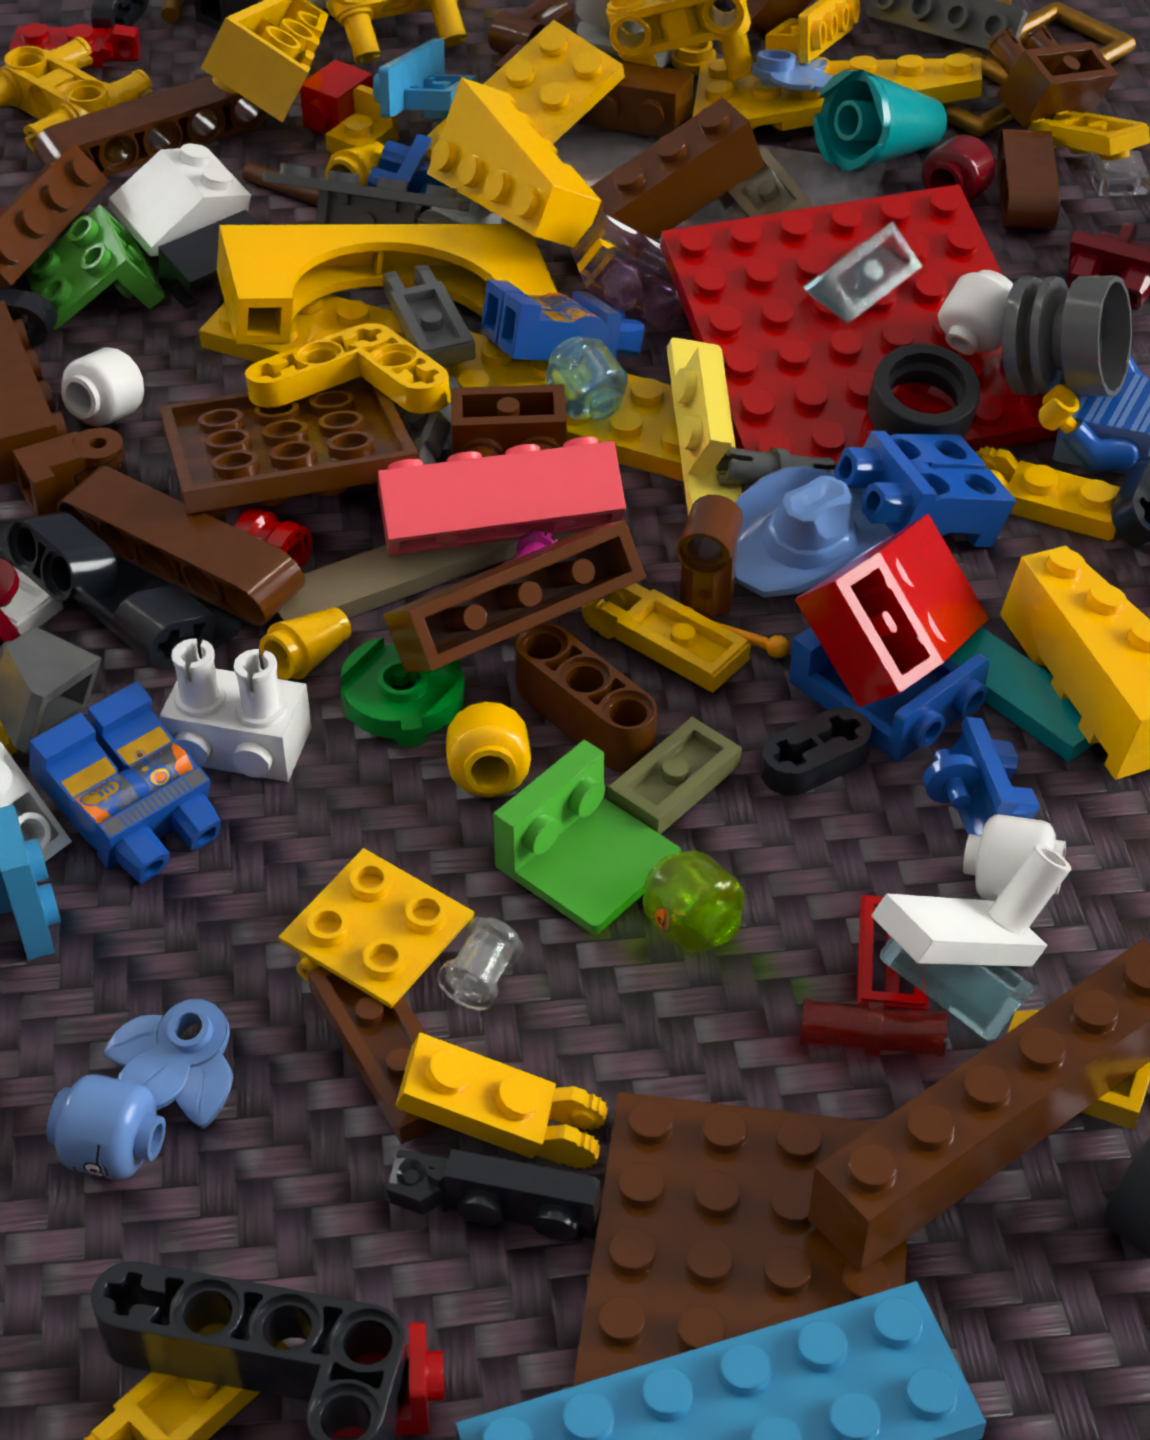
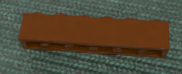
(985, 1112)

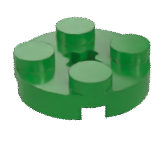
(398, 714)

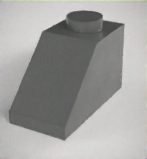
(42, 684)

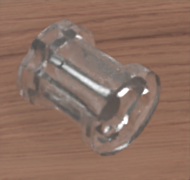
(480, 963)

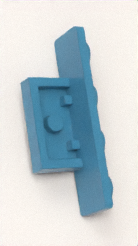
(417, 82)

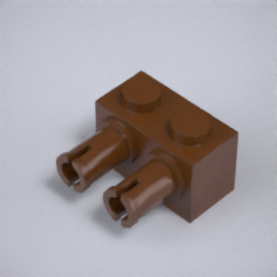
(1049, 76)
(507, 416)

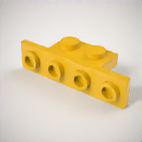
(815, 28)

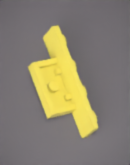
(701, 417)

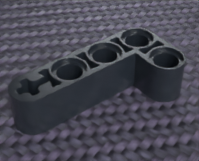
(153, 1319)

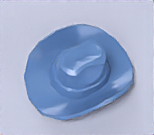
(800, 531)

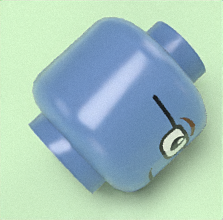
(105, 1127)

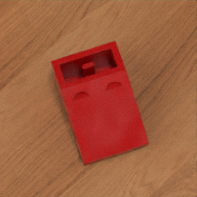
(893, 613)

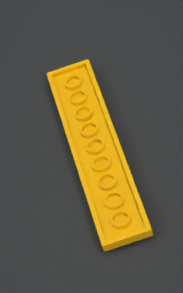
(641, 427)

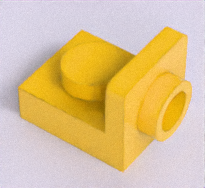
(364, 125)

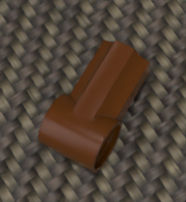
(520, 28)
(709, 555)

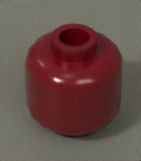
(963, 162)

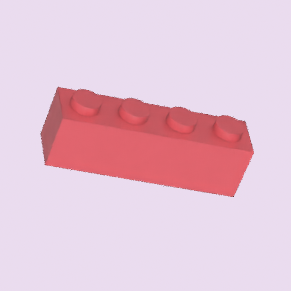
(499, 496)

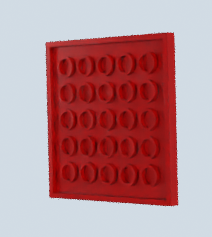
(801, 370)

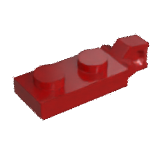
(106, 44)

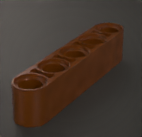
(138, 129)
(183, 548)

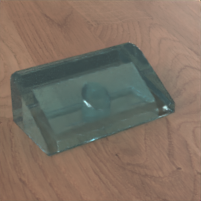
(865, 273)
(975, 994)

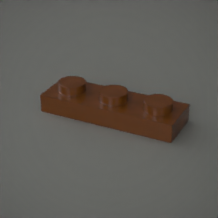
(376, 1042)

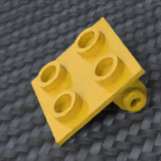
(375, 928)

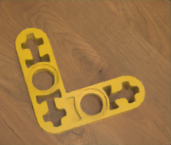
(360, 351)

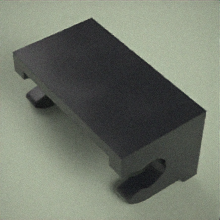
(193, 258)

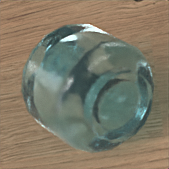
(590, 377)

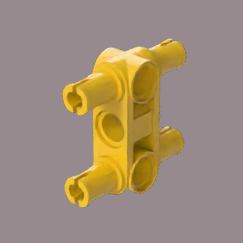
(357, 17)
(678, 25)
(57, 90)

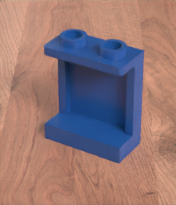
(902, 720)

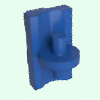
(405, 164)
(978, 777)

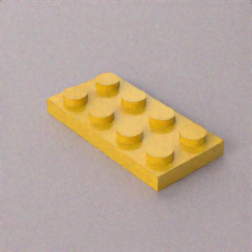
(554, 81)

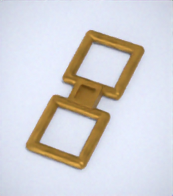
(1117, 46)

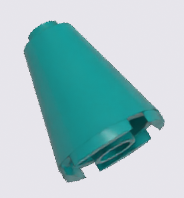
(874, 120)

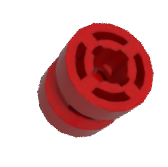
(287, 536)

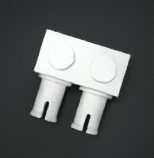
(237, 718)

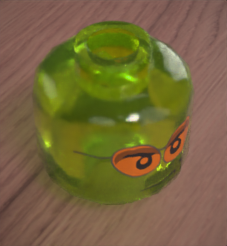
(693, 901)

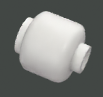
(975, 312)
(102, 387)
(1003, 849)

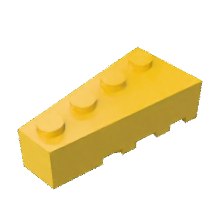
(267, 52)
(508, 168)
(1092, 647)

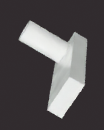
(977, 930)

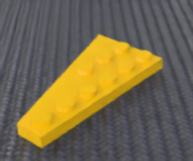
(945, 79)

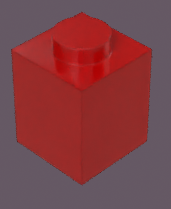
(329, 95)

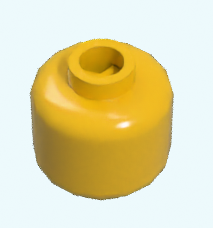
(488, 749)

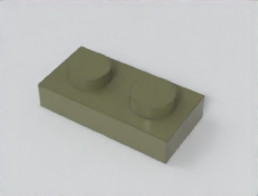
(675, 775)

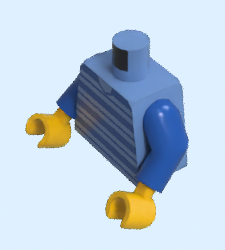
(1101, 431)

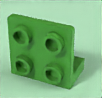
(87, 261)
(575, 843)

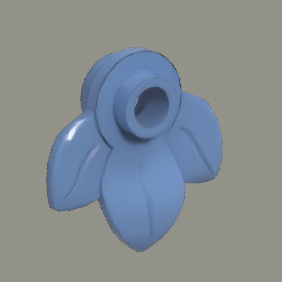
(782, 69)
(177, 1068)

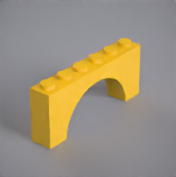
(280, 269)

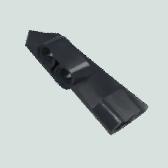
(129, 601)

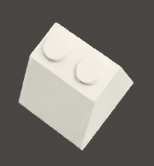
(177, 196)

